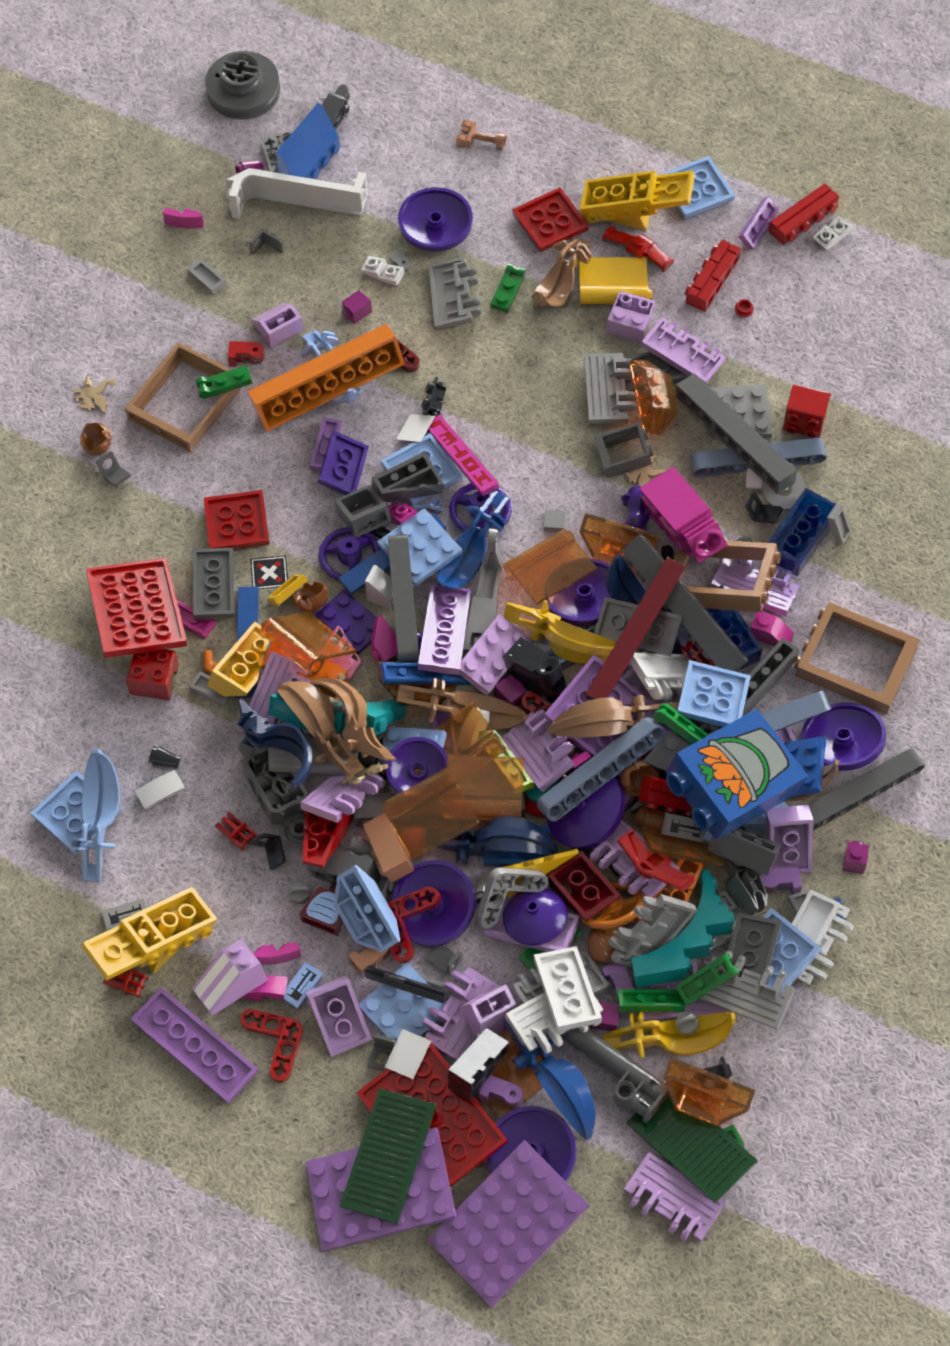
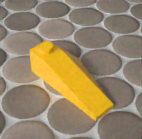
(241, 665)
(543, 864)

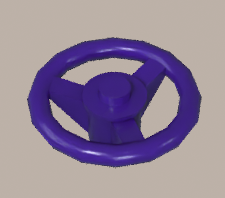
(475, 500)
(347, 549)

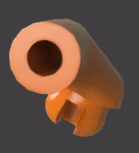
(208, 663)

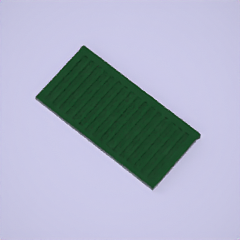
(695, 1149)
(388, 1156)

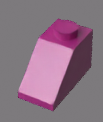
(770, 629)
(383, 641)

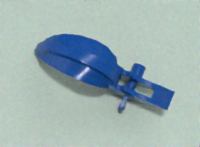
(473, 544)
(562, 1084)

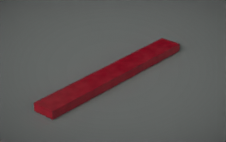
(636, 630)

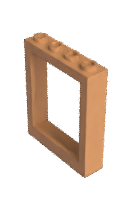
(201, 362)
(739, 599)
(846, 688)

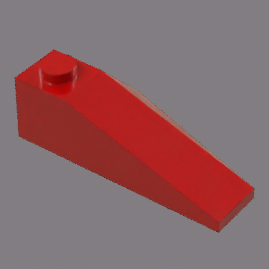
(322, 838)

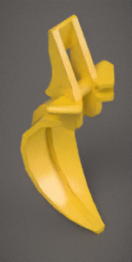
(565, 639)
(711, 1032)

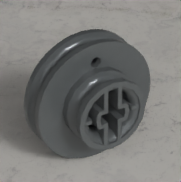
(245, 86)

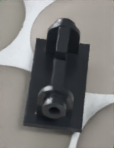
(434, 391)

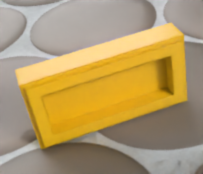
(287, 589)

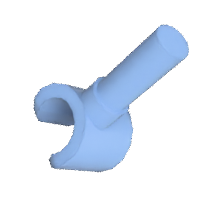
(431, 505)

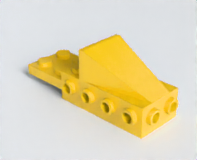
(634, 196)
(151, 935)

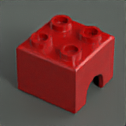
(806, 411)
(152, 674)

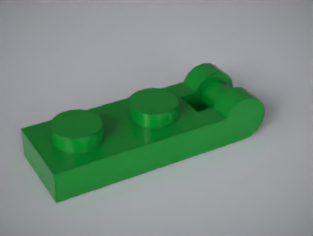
(508, 288)
(223, 382)
(679, 724)
(706, 979)

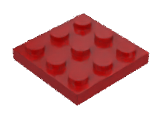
(550, 219)
(236, 520)

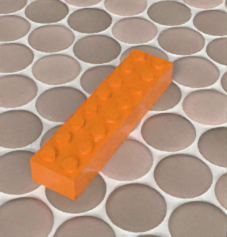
(326, 377)

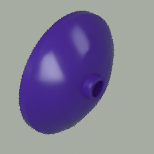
(411, 755)
(535, 925)

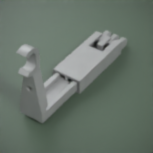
(485, 602)

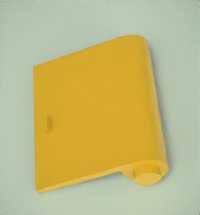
(606, 276)

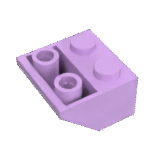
(630, 316)
(278, 323)
(489, 1010)

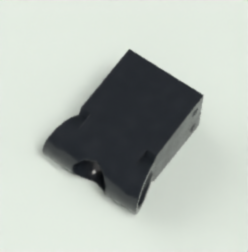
(535, 669)

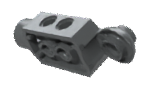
(275, 793)

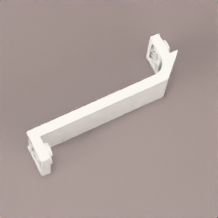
(297, 191)

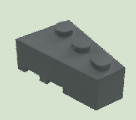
(408, 480)
(665, 751)
(746, 850)
(341, 862)

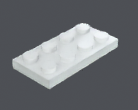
(567, 989)

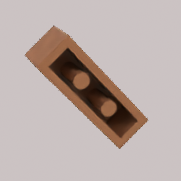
(387, 848)

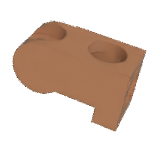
(366, 958)

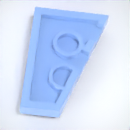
(398, 734)

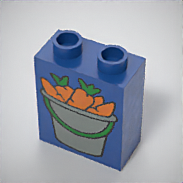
(735, 775)

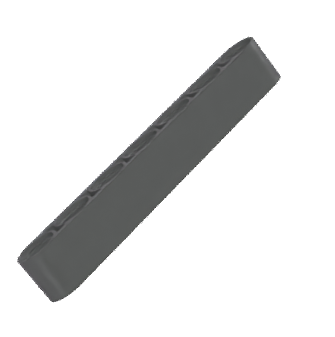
(403, 599)
(865, 787)

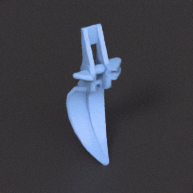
(327, 341)
(98, 810)

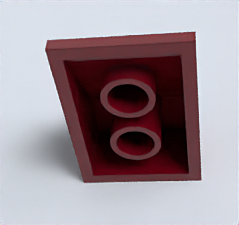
(582, 887)

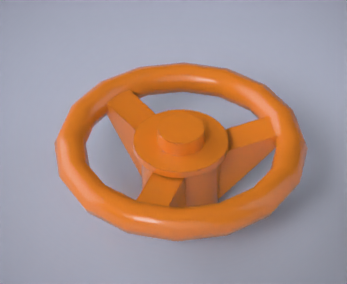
(619, 912)

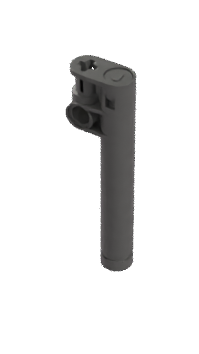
(645, 1089)

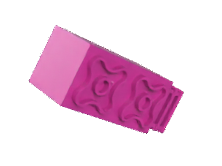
(682, 515)

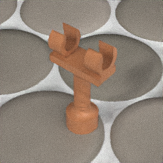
(470, 128)

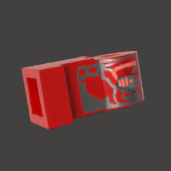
(245, 352)

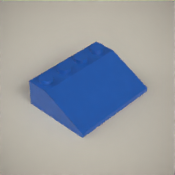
(309, 146)

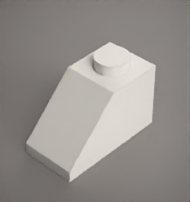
(379, 587)

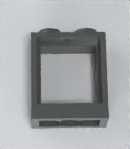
(619, 436)
(359, 523)

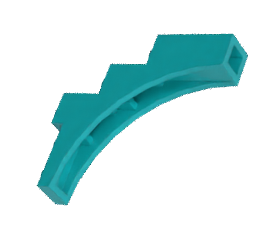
(378, 714)
(673, 960)

